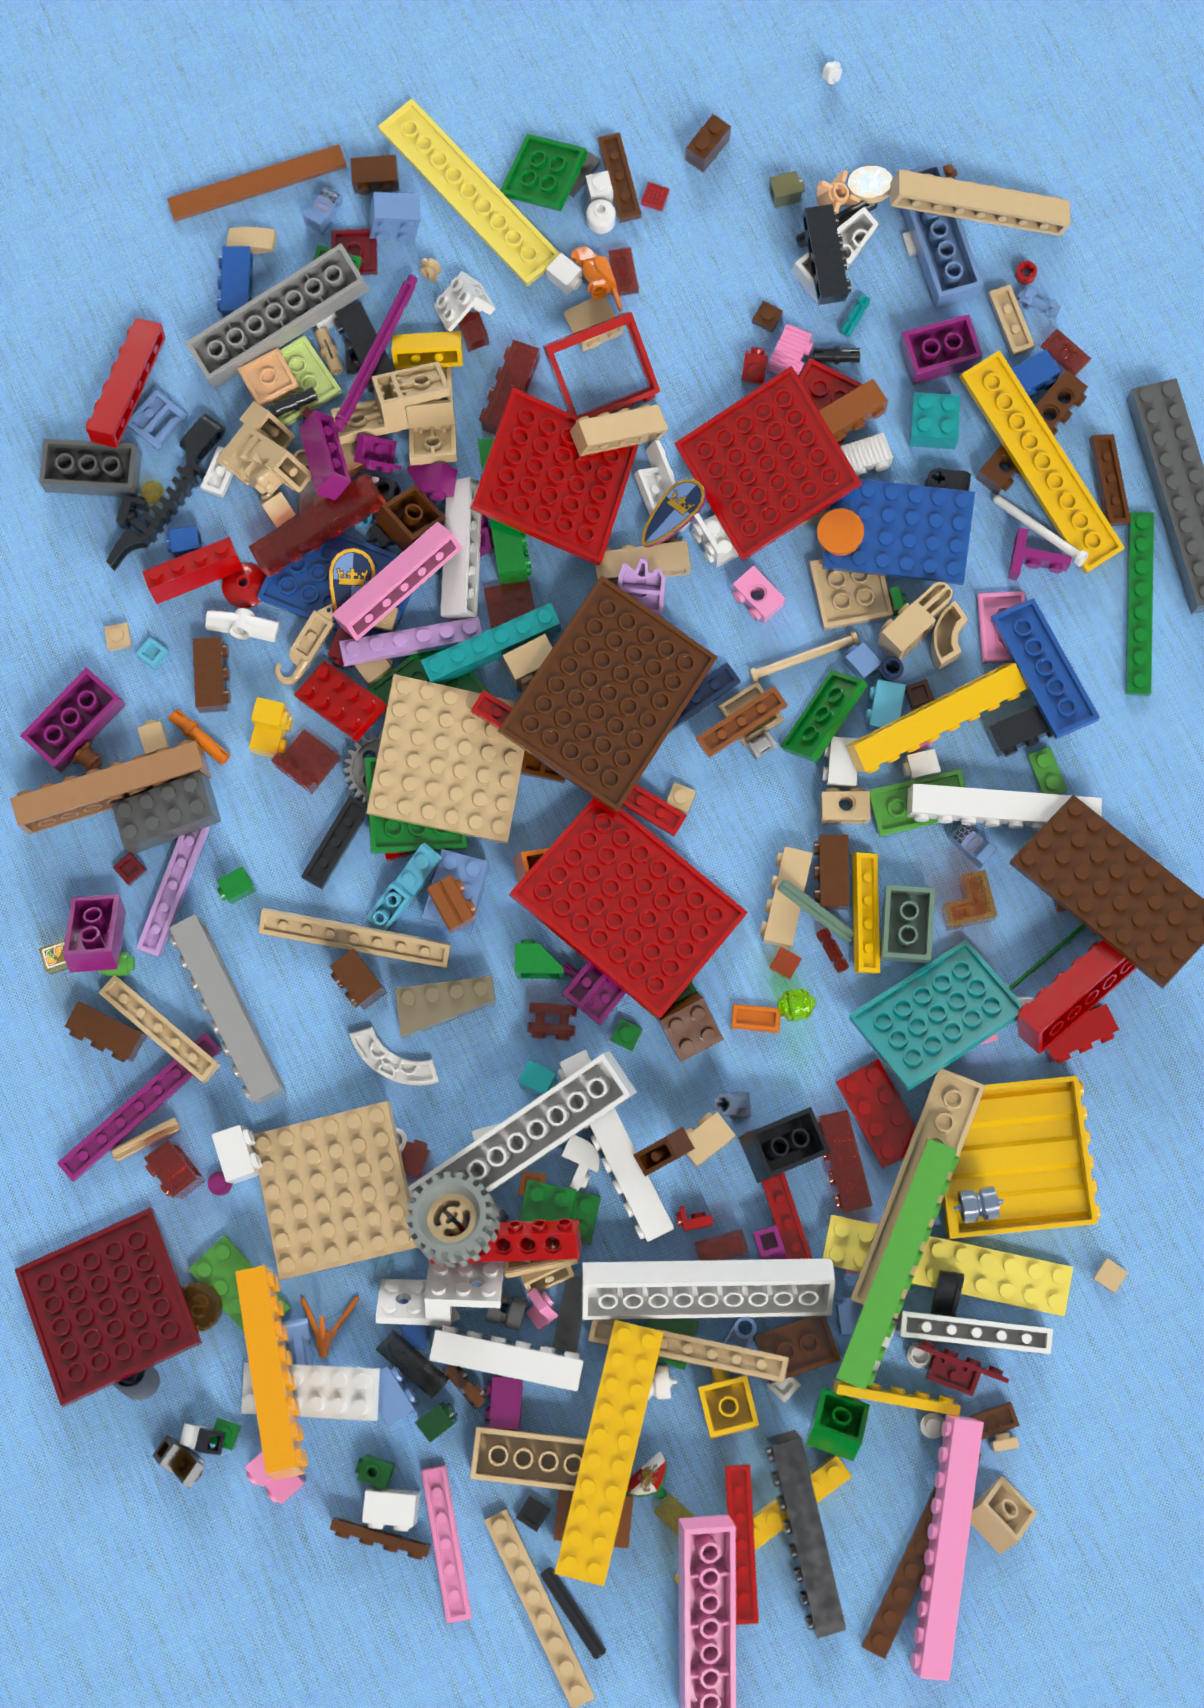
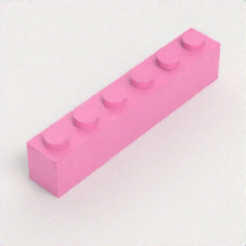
(397, 581)

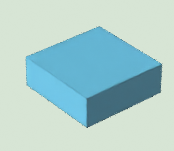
(152, 653)

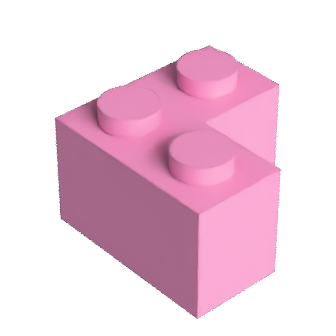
(277, 1490)

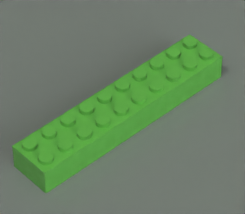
(895, 1267)

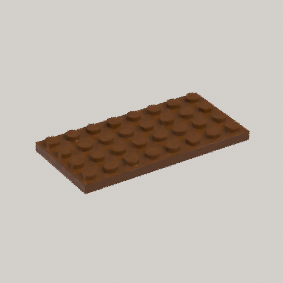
(1115, 890)

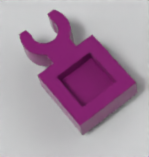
(486, 543)

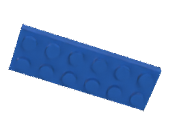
(1045, 668)

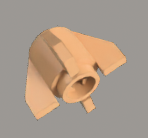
(836, 193)

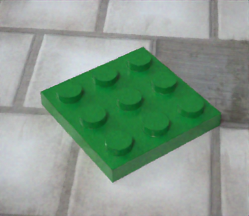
(544, 172)

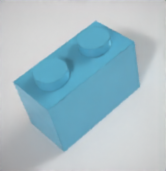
(886, 704)

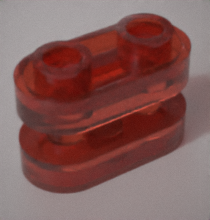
(540, 1029)

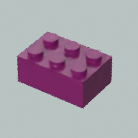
(940, 349)
(94, 933)

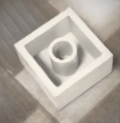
(237, 1154)
(391, 1508)

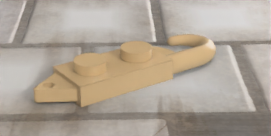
(308, 643)

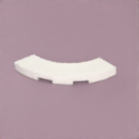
(391, 1066)

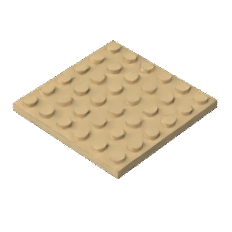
(444, 763)
(334, 1190)

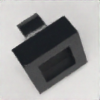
(381, 535)

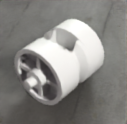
(661, 1383)

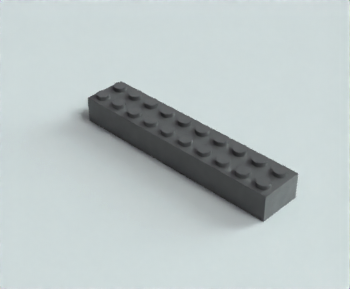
(1175, 476)

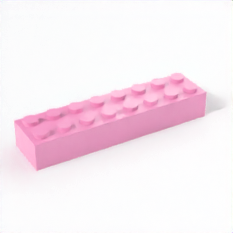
(707, 1612)

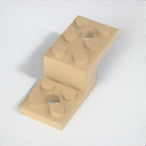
(392, 394)
(433, 424)

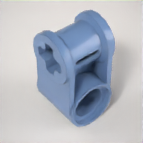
(736, 1338)

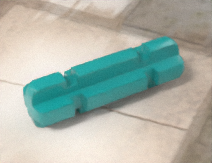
(855, 315)

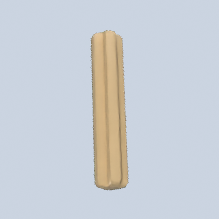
(145, 1139)

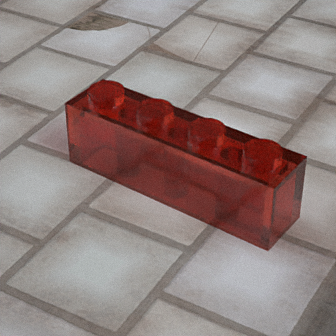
(517, 373)
(844, 1162)

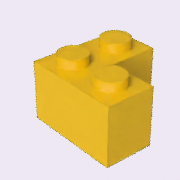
(271, 724)

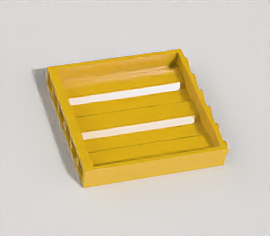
(1035, 1154)

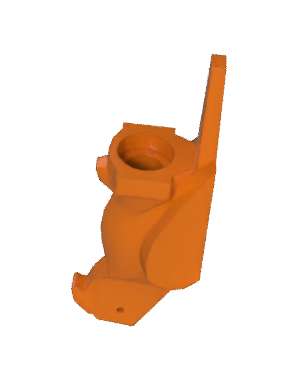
(597, 274)

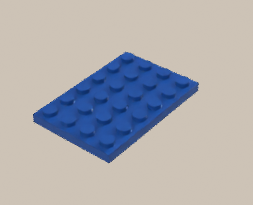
(908, 532)
(305, 583)

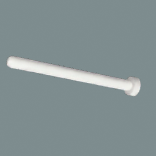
(1080, 557)

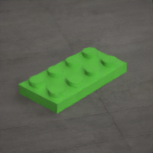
(890, 803)
(218, 1269)

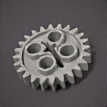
(357, 766)

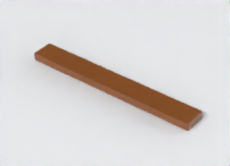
(257, 182)

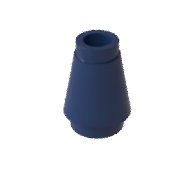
(892, 664)

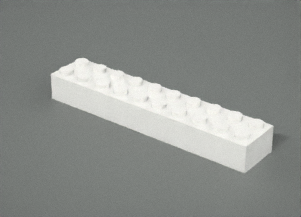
(539, 1126)
(707, 1289)

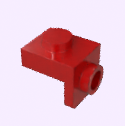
(755, 365)

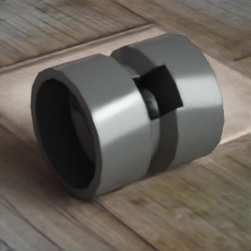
(514, 1315)

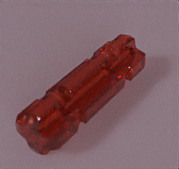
(832, 950)

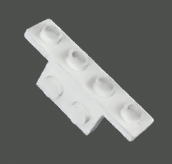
(656, 480)

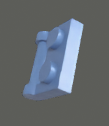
(150, 416)

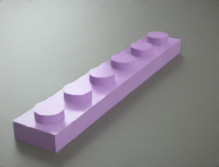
(408, 641)
(171, 892)

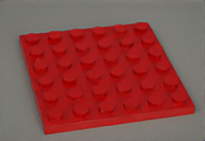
(768, 463)
(543, 484)

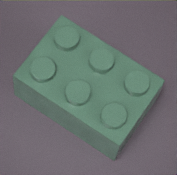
(907, 924)

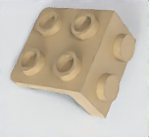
(589, 314)

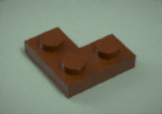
(471, 1393)

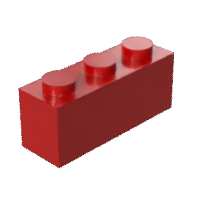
(1089, 1028)

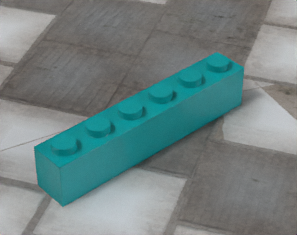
(490, 645)

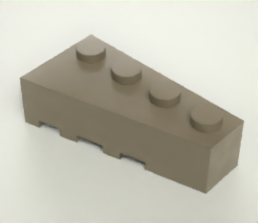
(436, 1003)

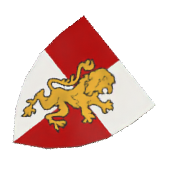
(649, 1478)

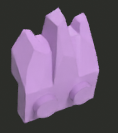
(644, 585)

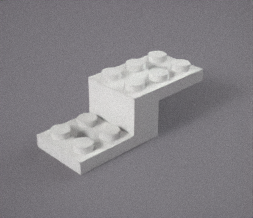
(433, 1299)

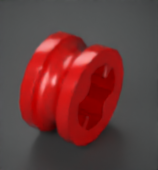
(1031, 268)

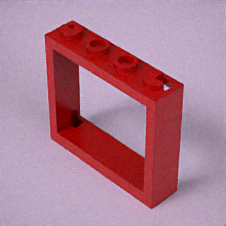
(627, 401)

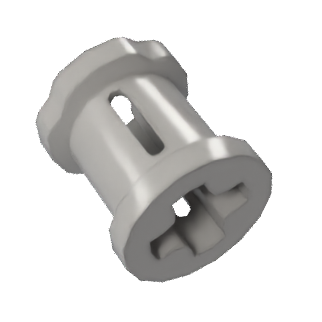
(761, 745)

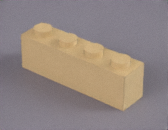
(618, 429)
(669, 557)
(783, 912)

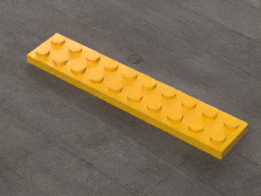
(1041, 460)
(609, 1453)

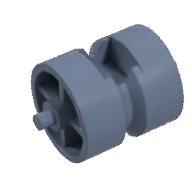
(983, 1204)

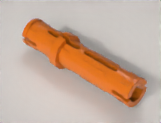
(194, 732)

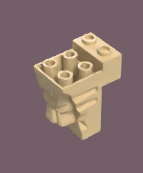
(260, 455)

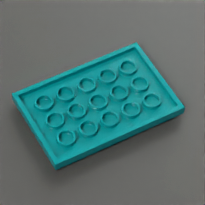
(936, 1014)

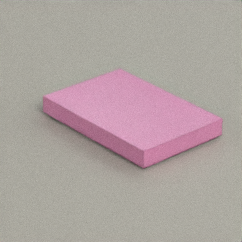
(988, 605)

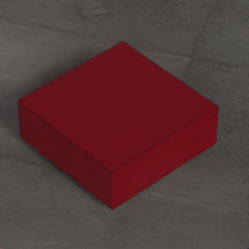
(129, 868)

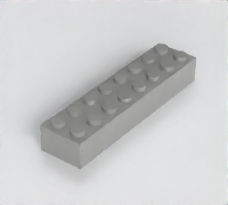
(278, 315)
(227, 1009)

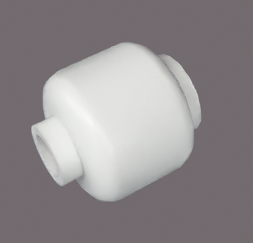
(601, 216)

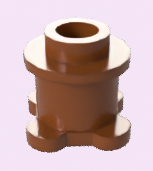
(87, 757)

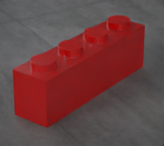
(192, 570)

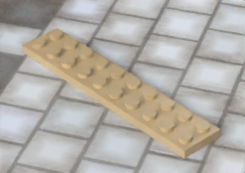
(943, 1119)

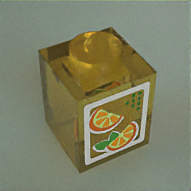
(53, 958)

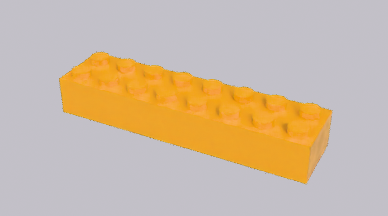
(271, 1373)

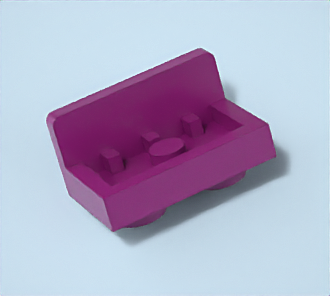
(376, 452)

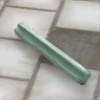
(816, 910)

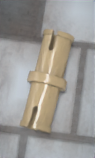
(324, 339)

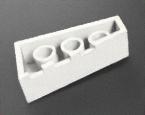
(855, 235)

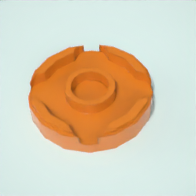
(840, 532)

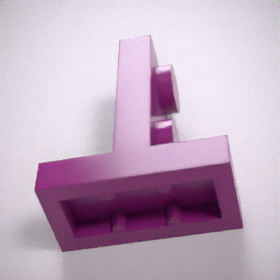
(1034, 558)

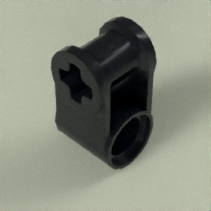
(949, 479)

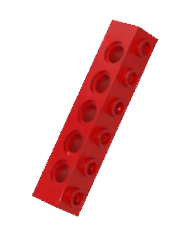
(542, 1247)

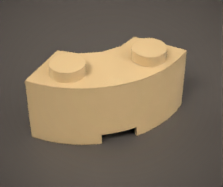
(944, 638)

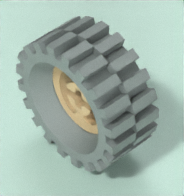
(442, 1195)

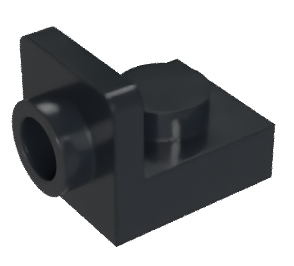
(128, 509)

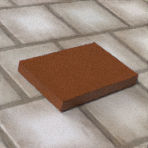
(563, 1507)

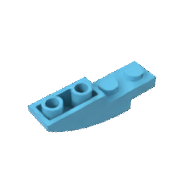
(405, 888)

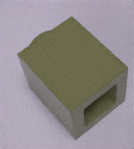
(786, 189)

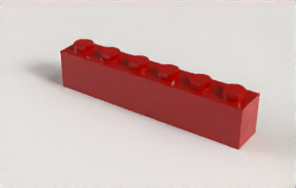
(125, 383)

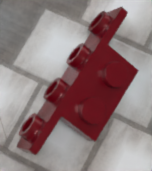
(954, 1372)

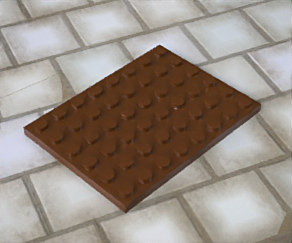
(607, 694)

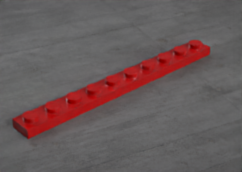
(638, 801)

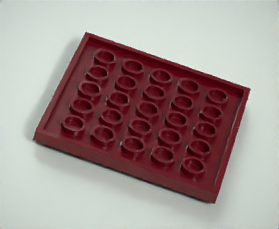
(107, 1307)

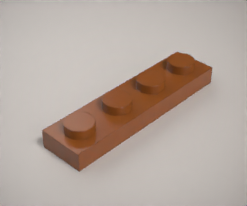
(741, 722)

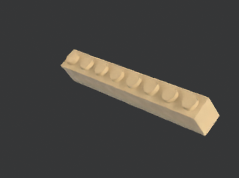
(979, 202)

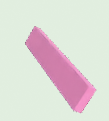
(446, 1543)

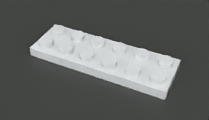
(327, 1392)

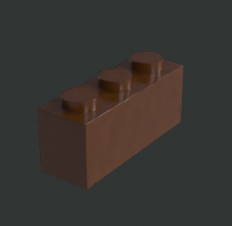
(211, 674)
(832, 871)
(104, 1032)

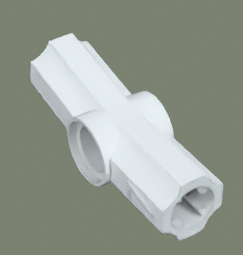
(242, 624)

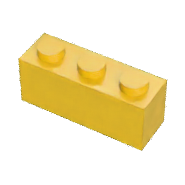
(426, 348)

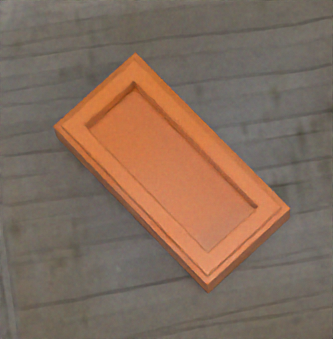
(755, 1018)

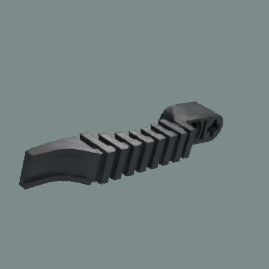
(196, 444)

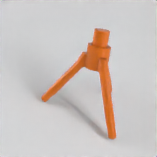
(323, 1336)

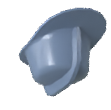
(140, 1385)

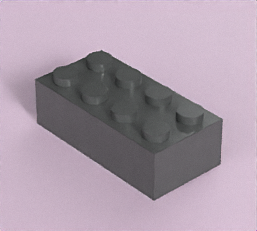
(90, 468)
(166, 812)

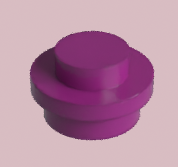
(218, 1185)

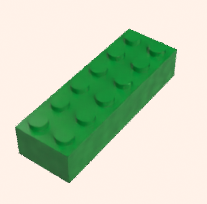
(508, 542)

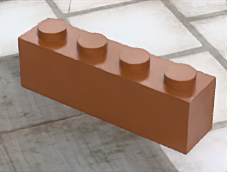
(855, 409)

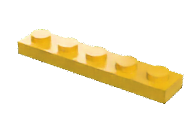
(866, 913)
(897, 1396)

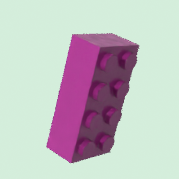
(73, 719)

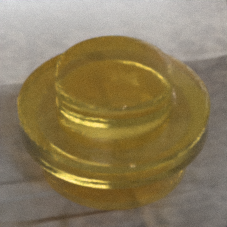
(152, 491)

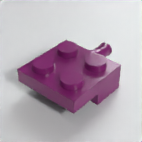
(592, 992)

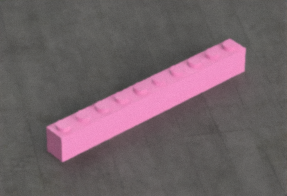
(946, 1548)

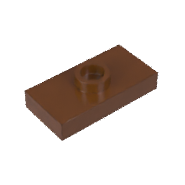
(997, 1419)

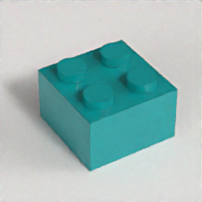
(934, 420)

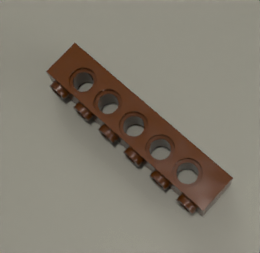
(1067, 387)

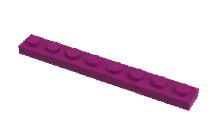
(131, 1114)

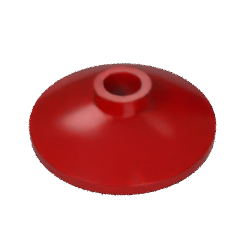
(244, 595)

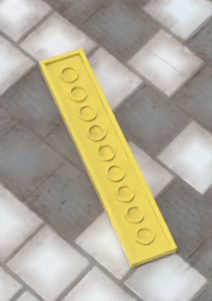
(469, 192)
(986, 1271)

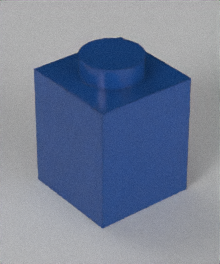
(183, 540)

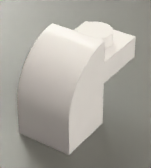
(586, 1156)

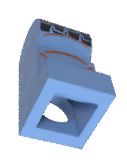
(323, 210)
(972, 845)

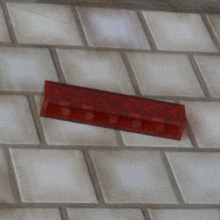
(317, 525)

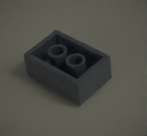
(784, 1144)

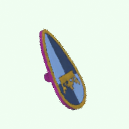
(674, 511)
(348, 574)

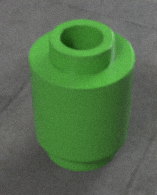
(126, 965)

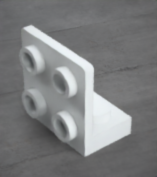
(459, 298)
(713, 539)

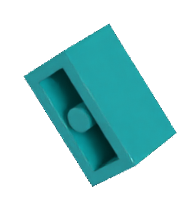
(537, 1079)

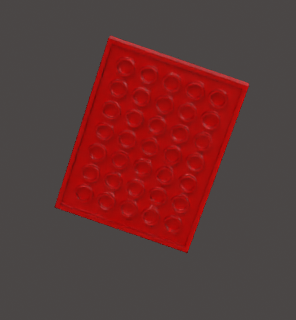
(628, 905)

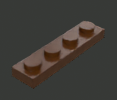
(620, 177)
(1109, 479)
(391, 1541)

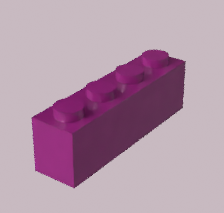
(324, 455)

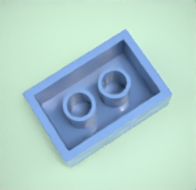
(473, 876)

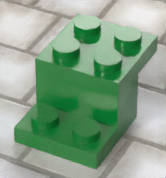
(558, 1203)

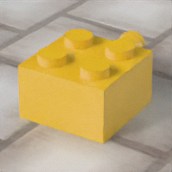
(727, 1405)

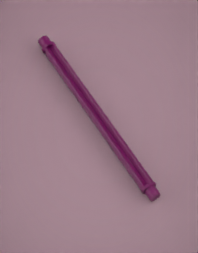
(375, 352)

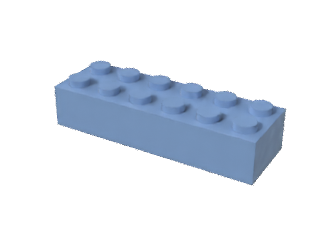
(943, 251)

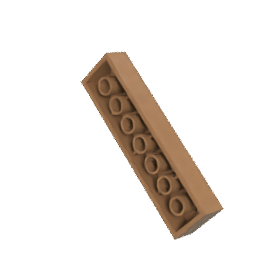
(99, 788)

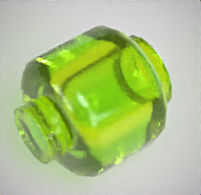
(796, 1004)

